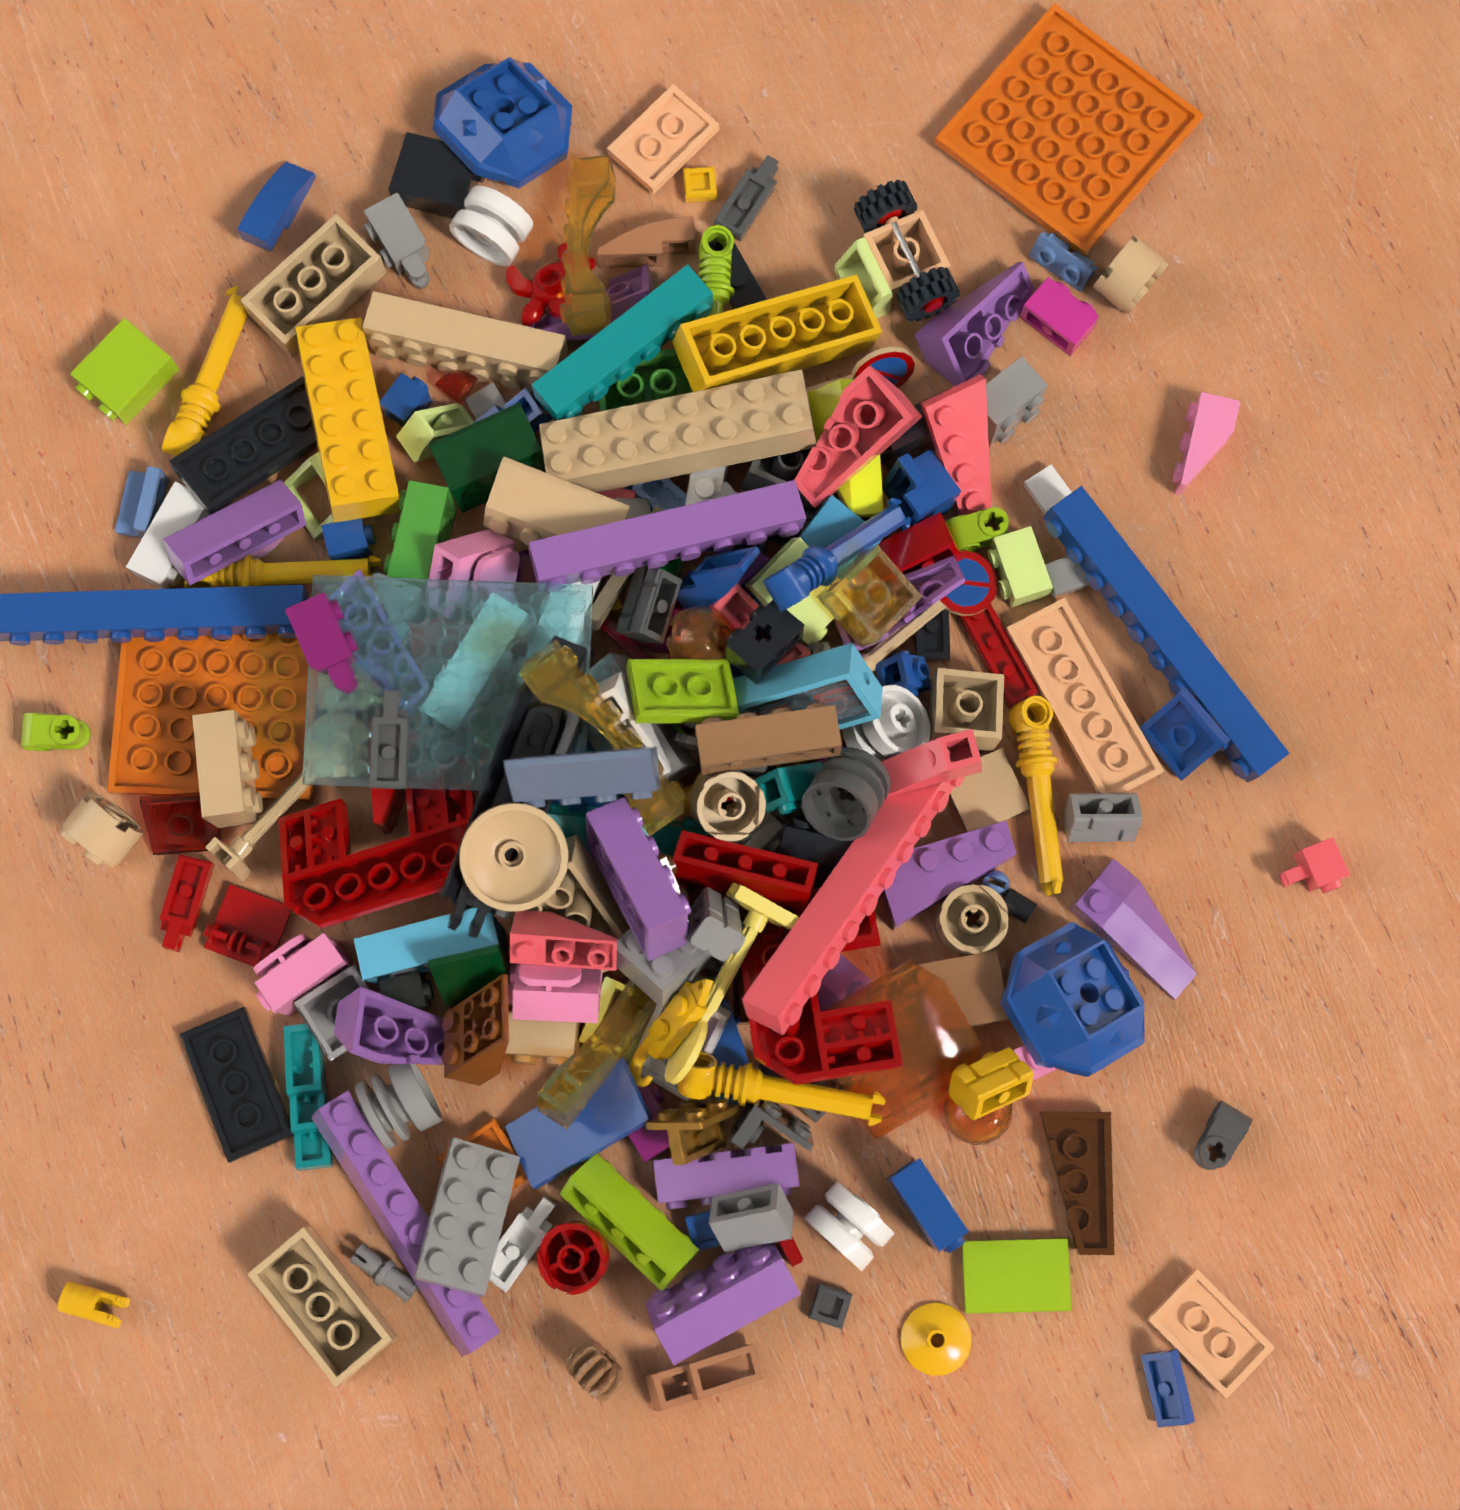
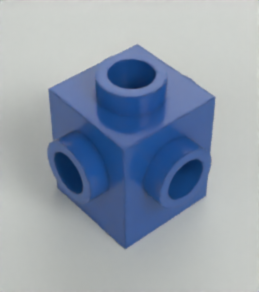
(905, 671)

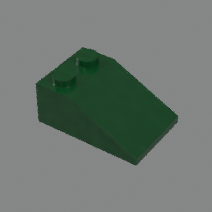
(467, 972)

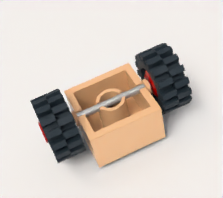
(906, 250)

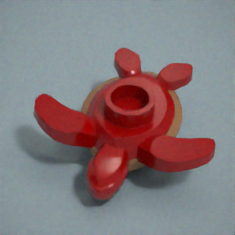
(542, 289)

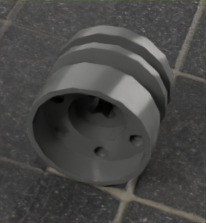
(846, 794)

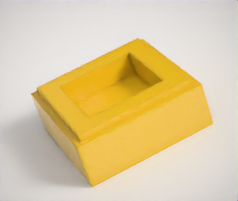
(700, 184)

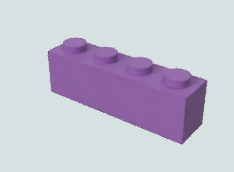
(235, 532)

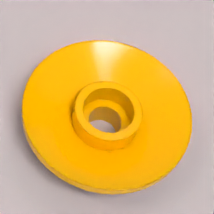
(917, 1335)

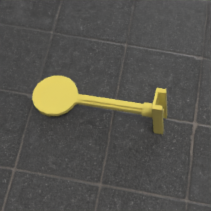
(759, 913)

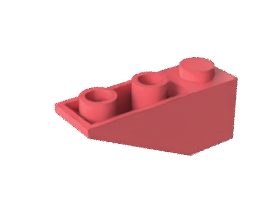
(934, 762)
(559, 942)

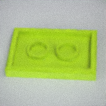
(681, 690)
(1016, 1276)

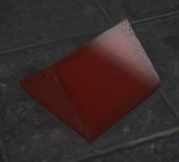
(177, 823)

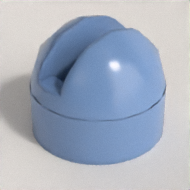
(998, 876)

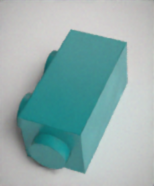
(786, 786)

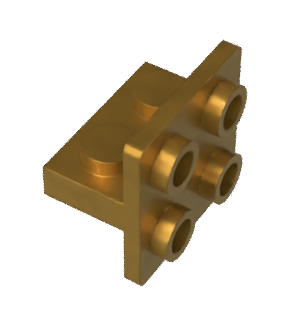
(694, 1128)

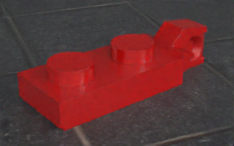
(184, 900)

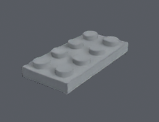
(467, 1217)

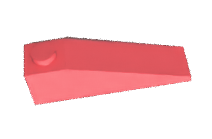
(862, 426)

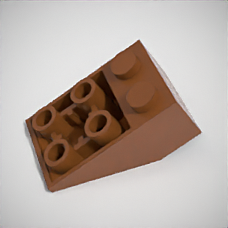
(477, 1034)

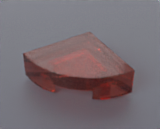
(457, 385)

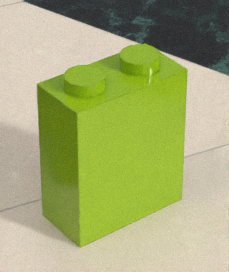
(124, 372)

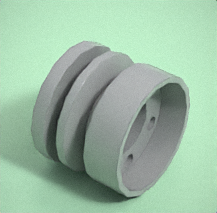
(398, 1103)

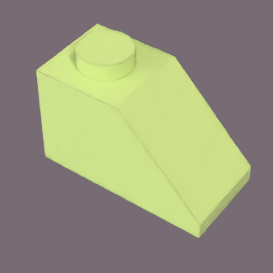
(430, 425)

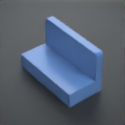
(141, 501)

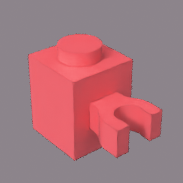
(1319, 867)

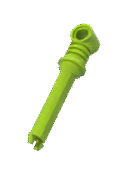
(716, 267)

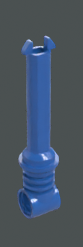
(820, 564)

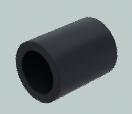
(1019, 905)

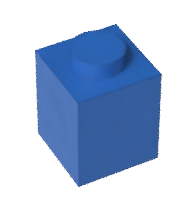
(404, 399)
(348, 539)

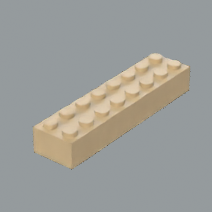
(681, 434)

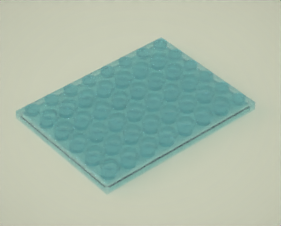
(453, 659)

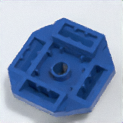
(504, 122)
(1054, 1018)

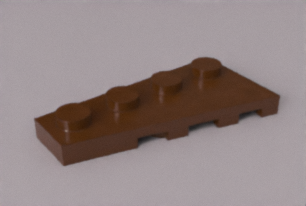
(1083, 1167)

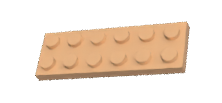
(1084, 699)

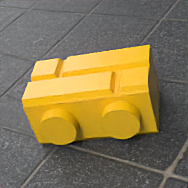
(990, 1083)

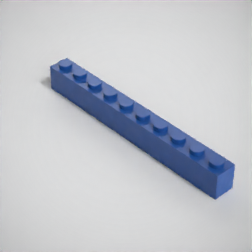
(148, 614)
(1162, 631)

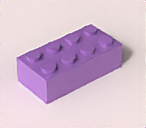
(637, 878)
(720, 1299)

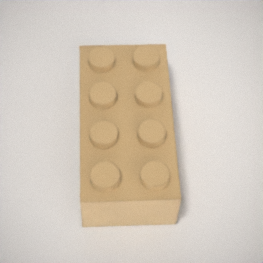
(314, 283)
(322, 1305)

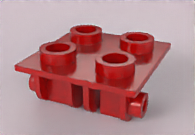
(246, 926)

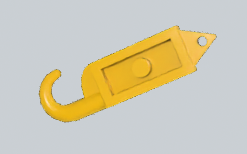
(671, 1027)

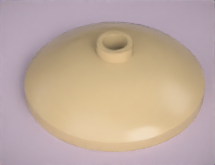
(527, 878)

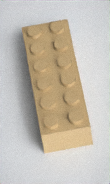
(461, 341)

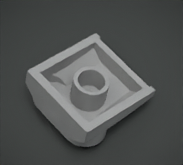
(320, 1006)

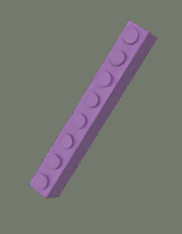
(668, 535)
(398, 1216)

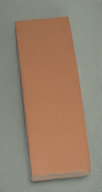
(649, 244)
(703, 1377)

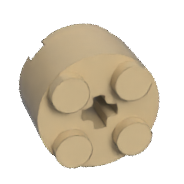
(1130, 274)
(739, 817)
(102, 830)
(972, 900)

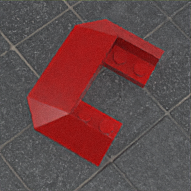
(334, 886)
(829, 1041)

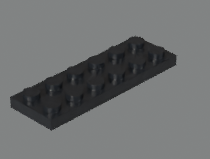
(248, 448)

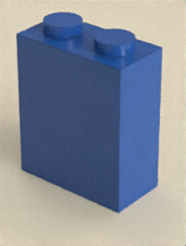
(928, 1206)

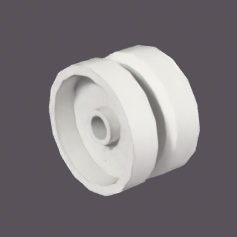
(491, 225)
(899, 728)
(852, 1222)

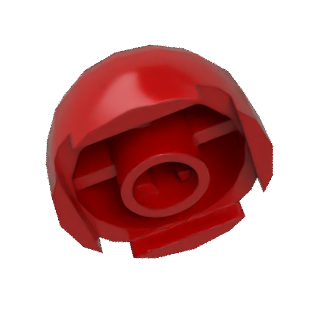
(573, 1257)

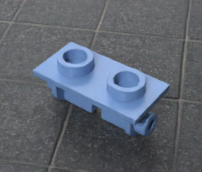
(1056, 258)

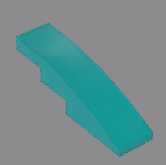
(307, 1093)

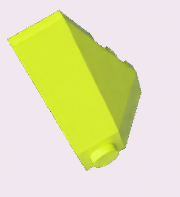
(864, 490)

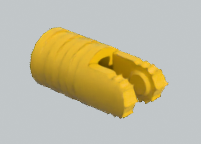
(86, 1303)

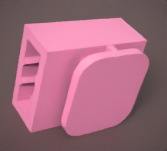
(476, 558)
(297, 969)
(554, 993)

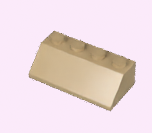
(541, 506)

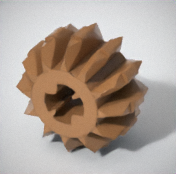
(595, 1370)

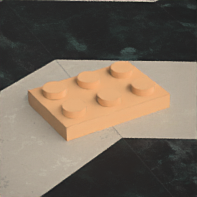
(663, 139)
(1210, 1333)

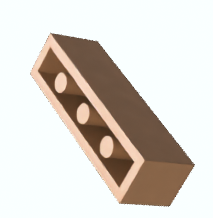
(768, 739)

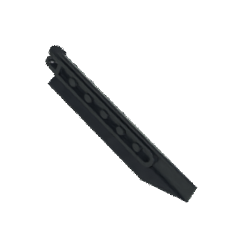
(529, 731)

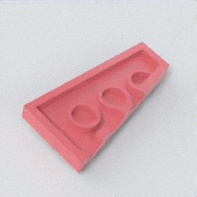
(961, 441)

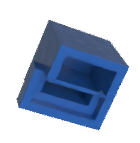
(921, 486)

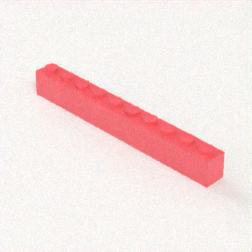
(841, 906)

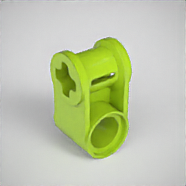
(972, 530)
(49, 732)

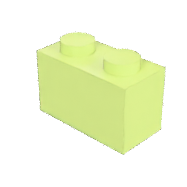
(1019, 567)

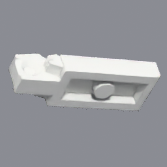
(520, 1243)

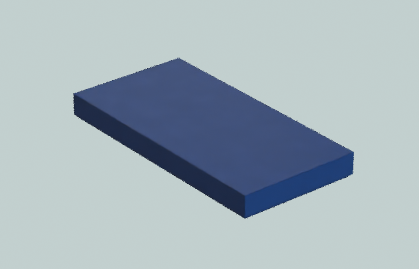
(609, 1116)

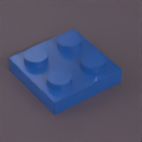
(1183, 734)

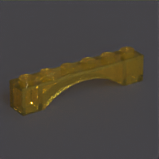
(591, 193)
(560, 682)
(584, 1072)

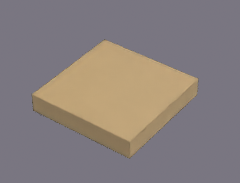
(989, 795)

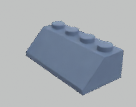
(584, 775)

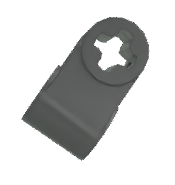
(1224, 1131)

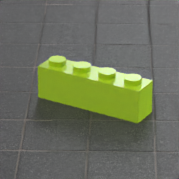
(629, 1221)

